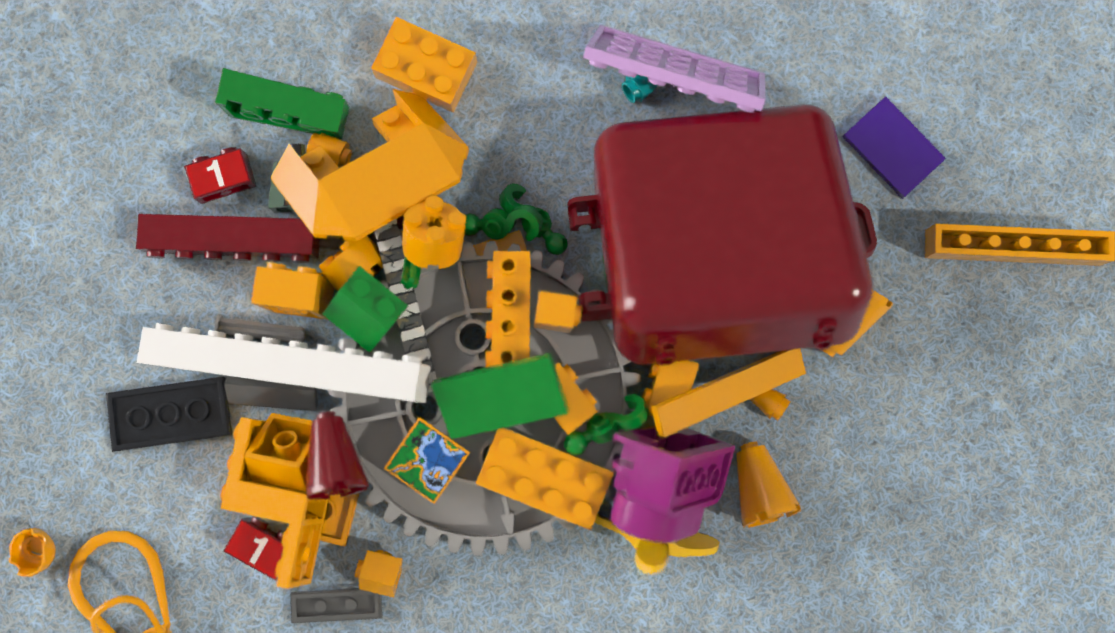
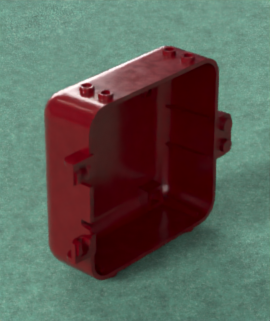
(726, 235)

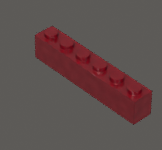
(225, 237)

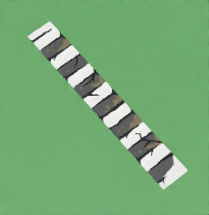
(410, 322)

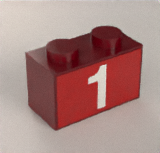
(220, 175)
(256, 545)

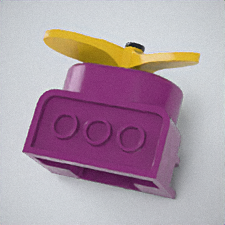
(665, 492)

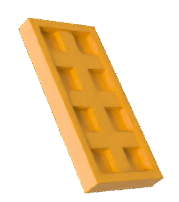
(544, 477)

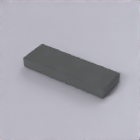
(270, 394)
(335, 605)

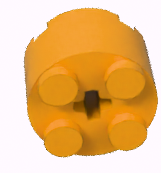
(433, 233)
(342, 265)

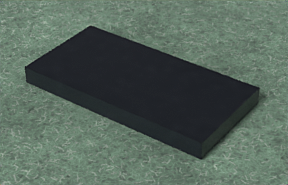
(168, 414)

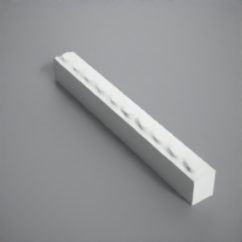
(285, 364)

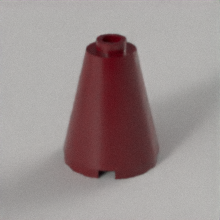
(332, 460)

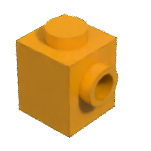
(379, 572)

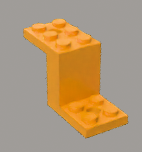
(278, 504)

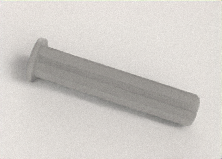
(259, 330)

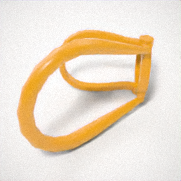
(97, 622)

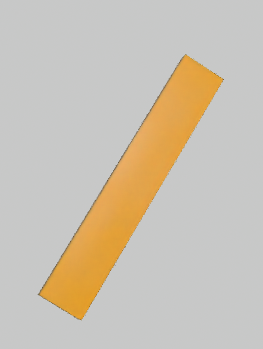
(727, 391)

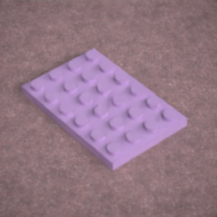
(677, 67)

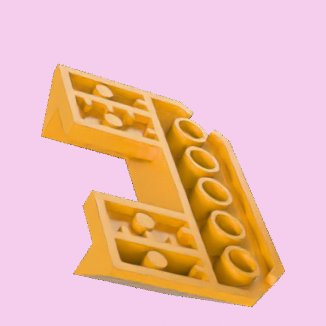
(352, 201)

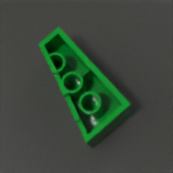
(281, 104)

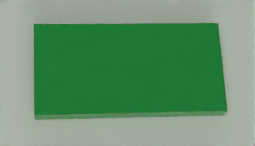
(500, 396)

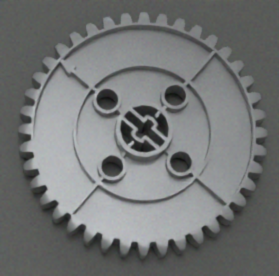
(449, 305)

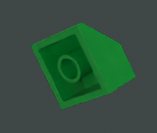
(365, 309)

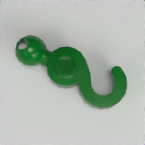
(499, 223)
(554, 242)
(604, 425)

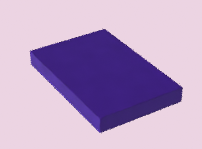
(894, 147)

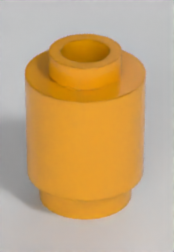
(334, 147)

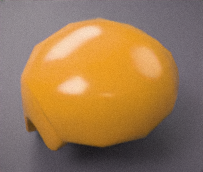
(22, 550)

